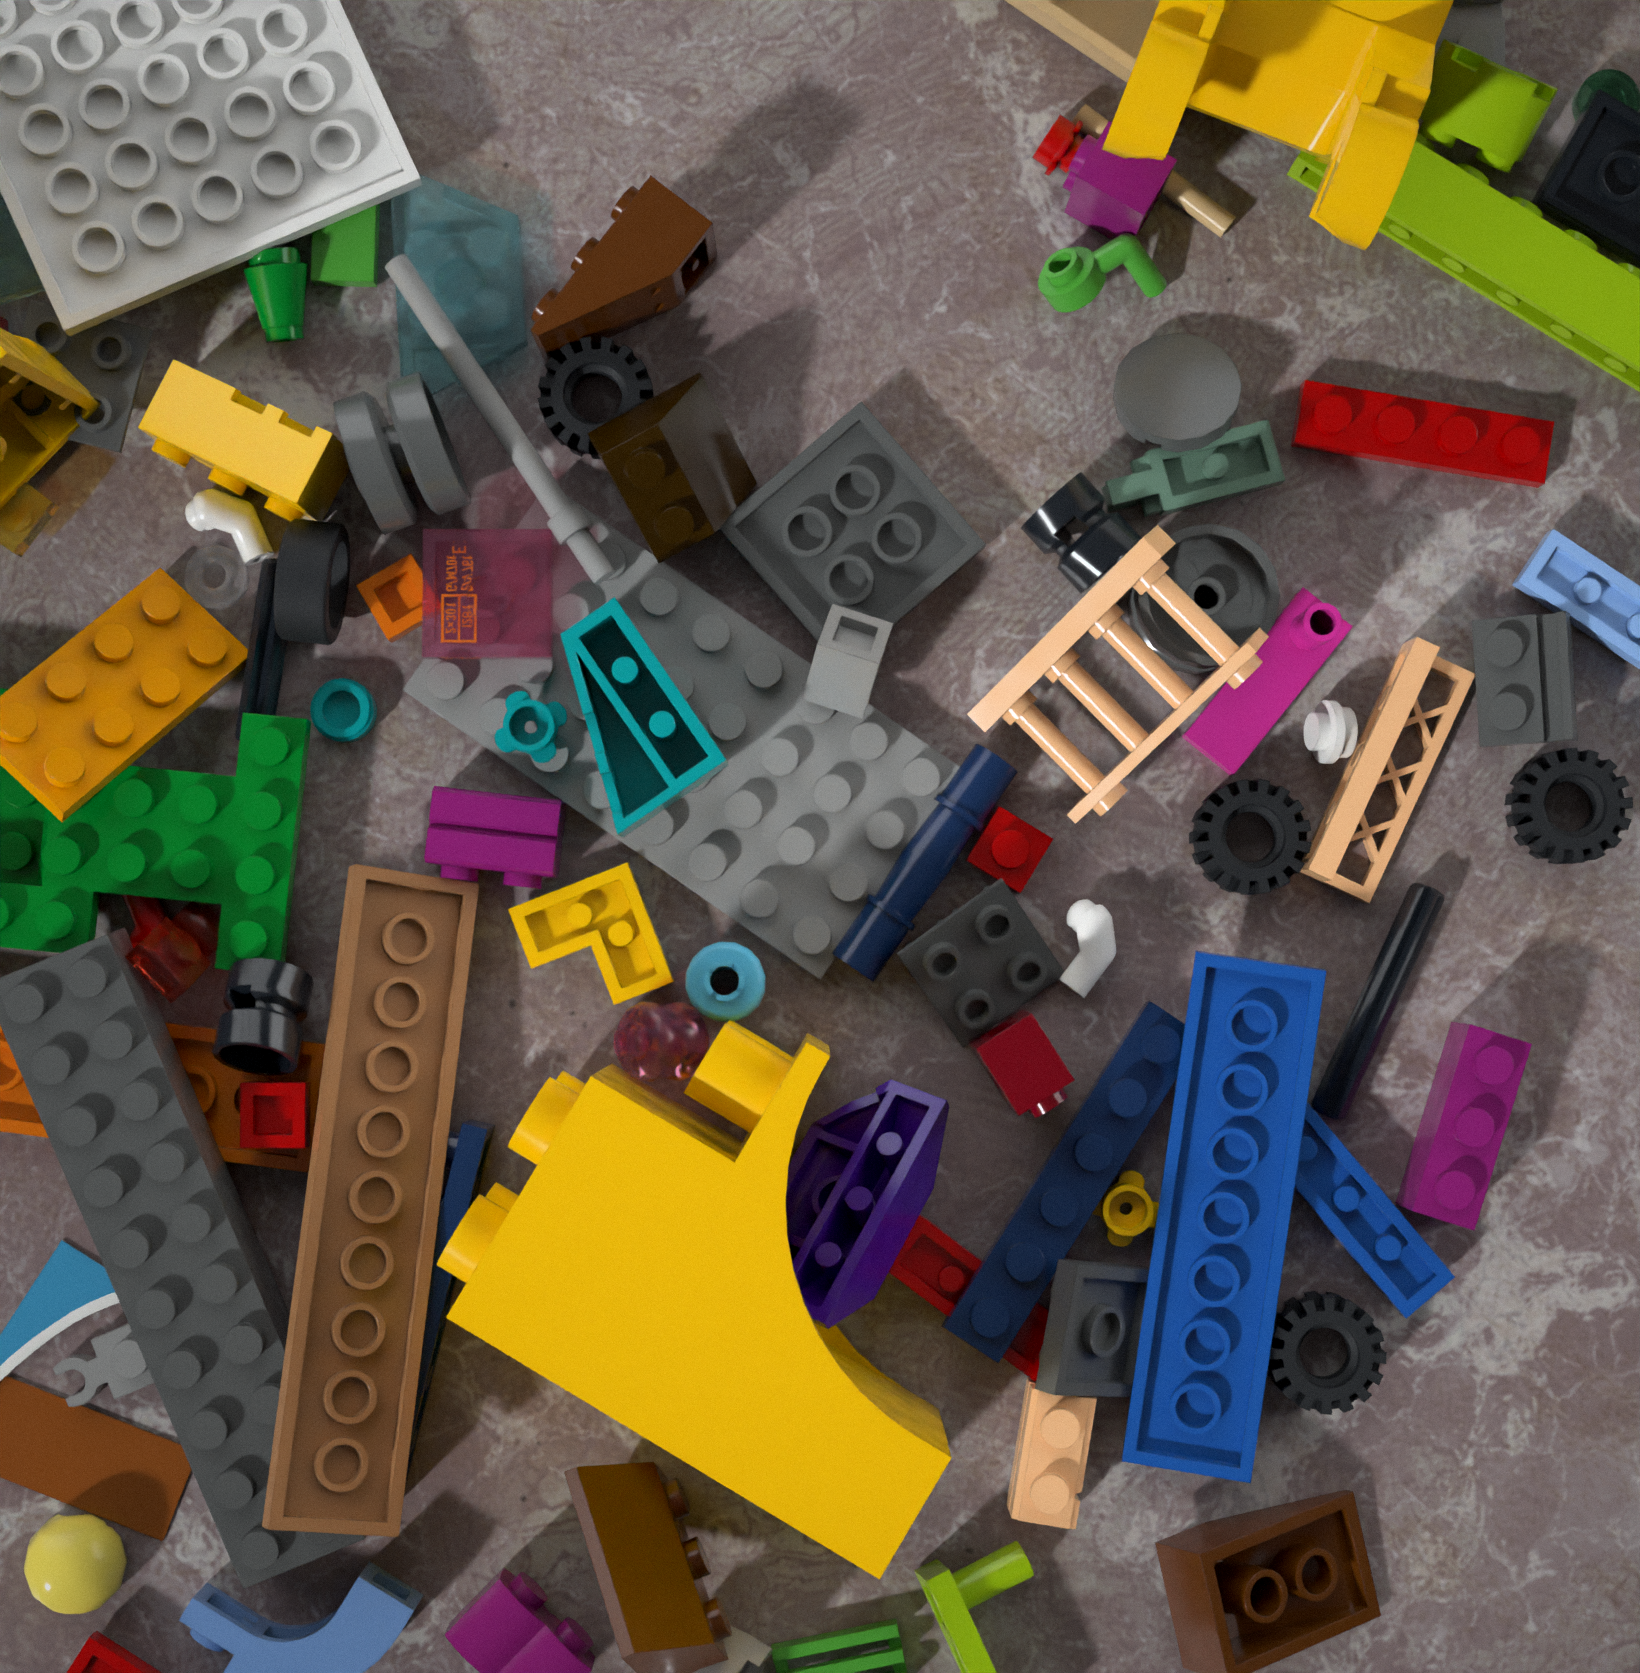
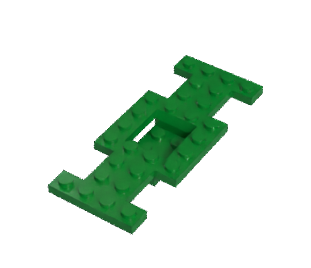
(165, 840)

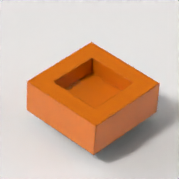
(395, 597)

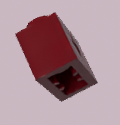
(1023, 1064)

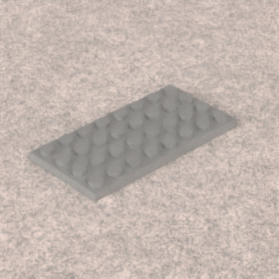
(809, 792)

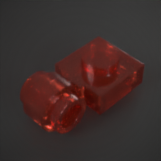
(177, 950)

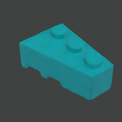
(637, 719)

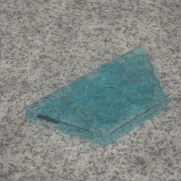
(472, 267)

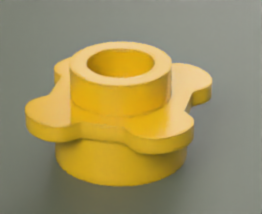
(1143, 1213)

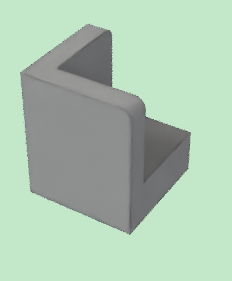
(847, 661)

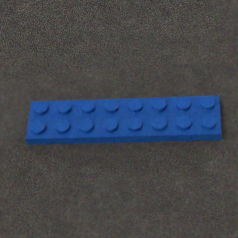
(1223, 1215)

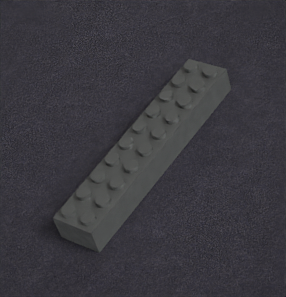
(163, 1227)

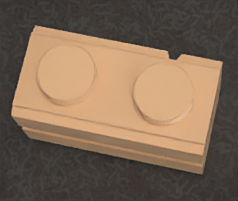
(1050, 1457)

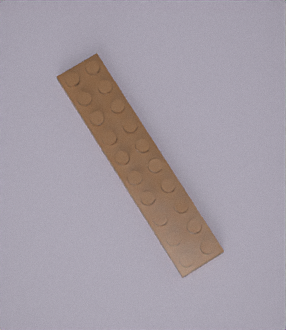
(371, 1205)

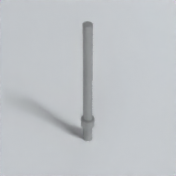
(568, 520)

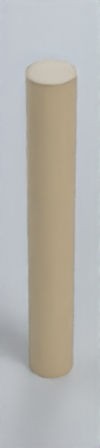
(1177, 187)

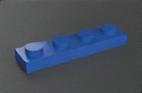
(1366, 1220)

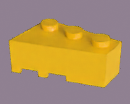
(245, 443)

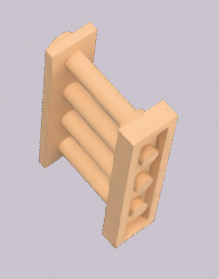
(1100, 617)

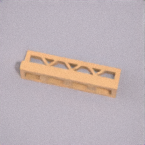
(1373, 756)

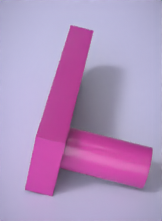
(1291, 655)

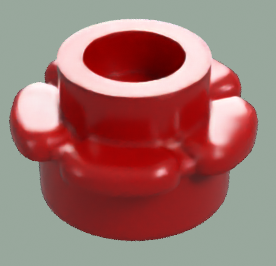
(1059, 145)

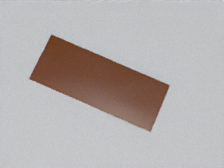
(89, 1459)

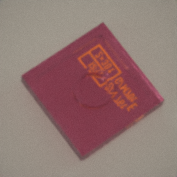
(487, 594)

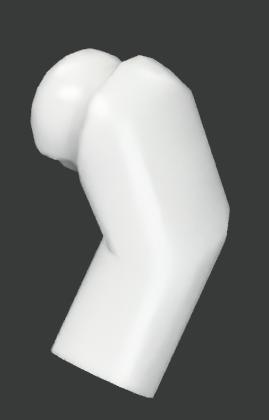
(232, 515)
(1095, 943)

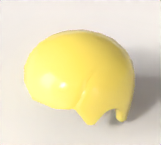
(75, 1563)

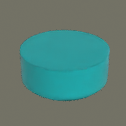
(343, 710)

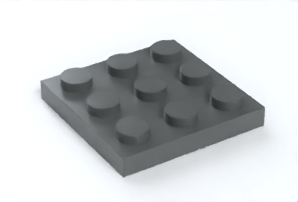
(851, 528)

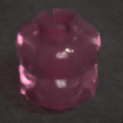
(661, 1041)

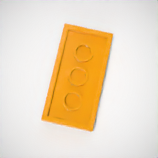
(113, 693)

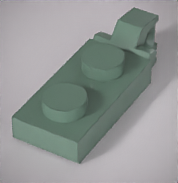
(1173, 481)

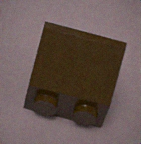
(675, 466)

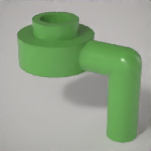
(1077, 274)

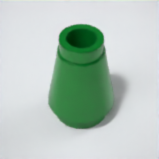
(278, 292)

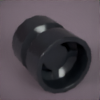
(1096, 549)
(263, 1017)

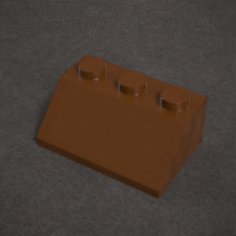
(649, 1567)

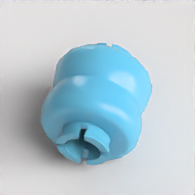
(715, 959)

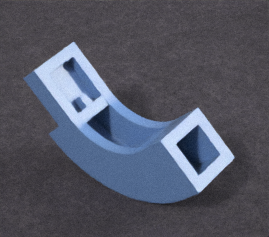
(340, 1643)

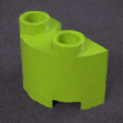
(1483, 106)

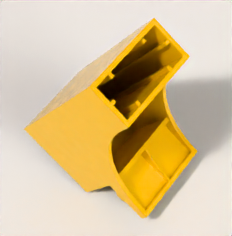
(667, 1295)

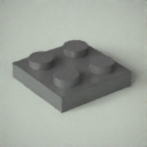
(1092, 1329)

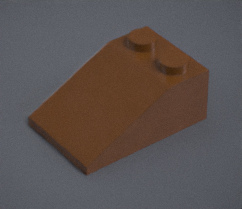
(1267, 1583)

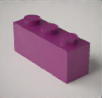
(1463, 1124)

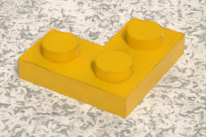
(601, 914)

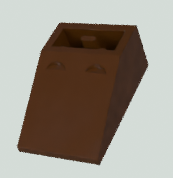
(630, 275)

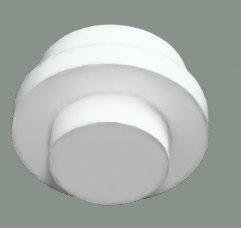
(1331, 732)

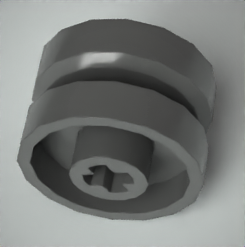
(393, 456)
(1230, 572)

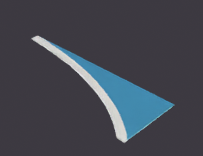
(62, 1294)

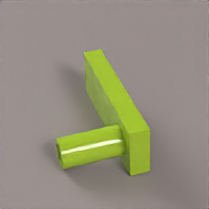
(959, 1591)

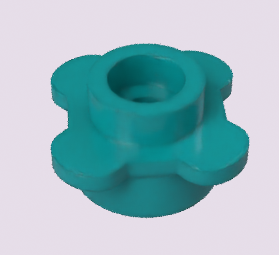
(513, 733)

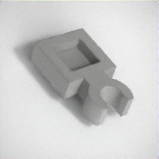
(117, 1363)

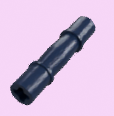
(925, 862)

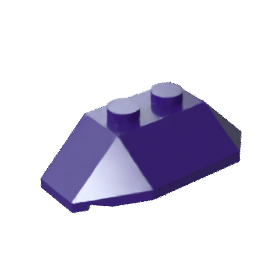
(859, 1193)

